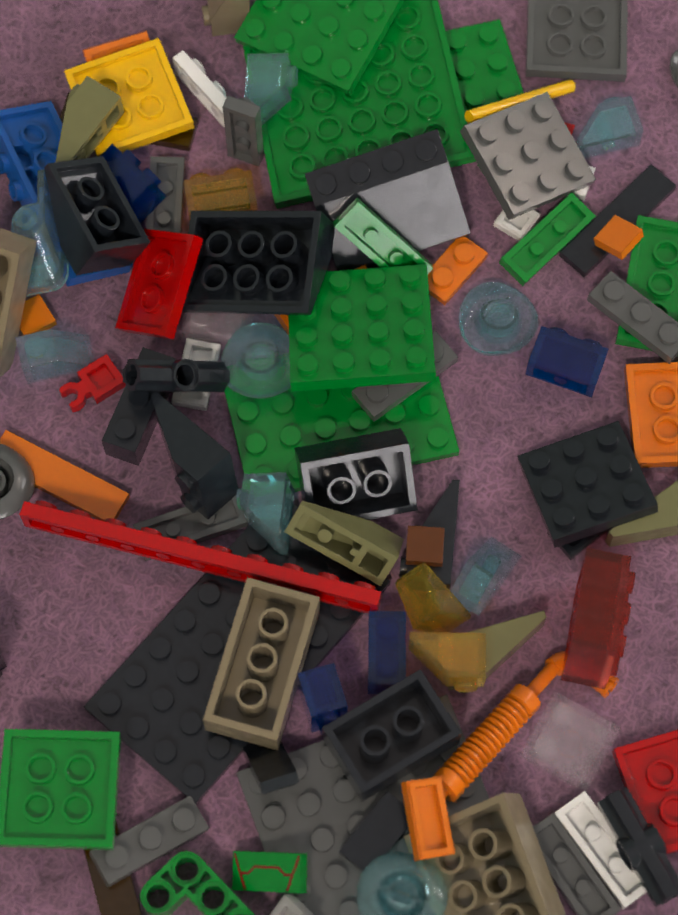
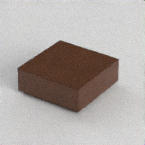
(425, 545)

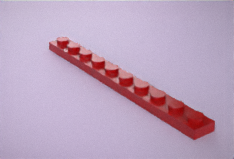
(186, 553)

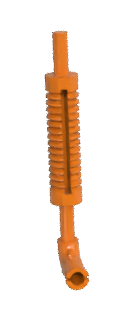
(499, 728)

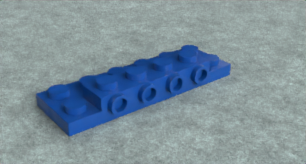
(27, 145)

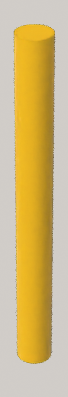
(554, 90)

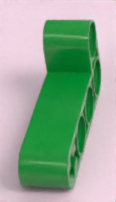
(194, 889)

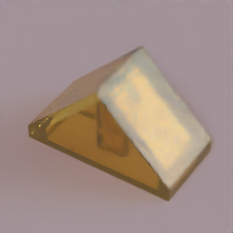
(429, 602)

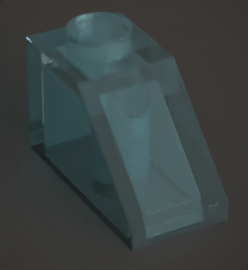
(270, 82)
(611, 128)
(53, 354)
(268, 506)
(484, 575)

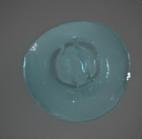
(497, 319)
(258, 360)
(401, 887)

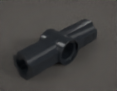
(161, 375)
(640, 846)

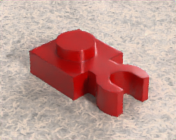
(96, 381)

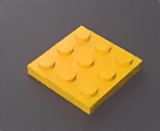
(148, 95)

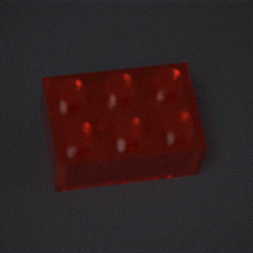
(598, 619)

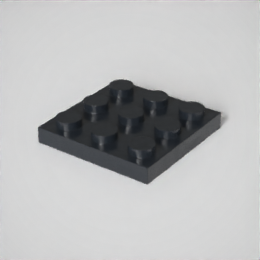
(587, 484)

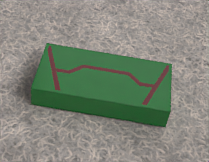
(269, 871)

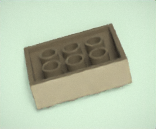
(496, 862)

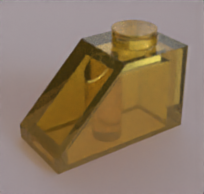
(452, 657)

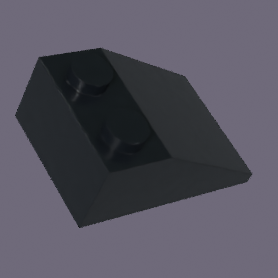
(93, 216)
(199, 462)

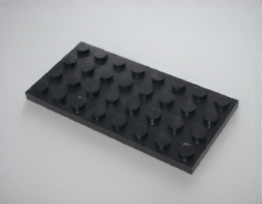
(167, 681)

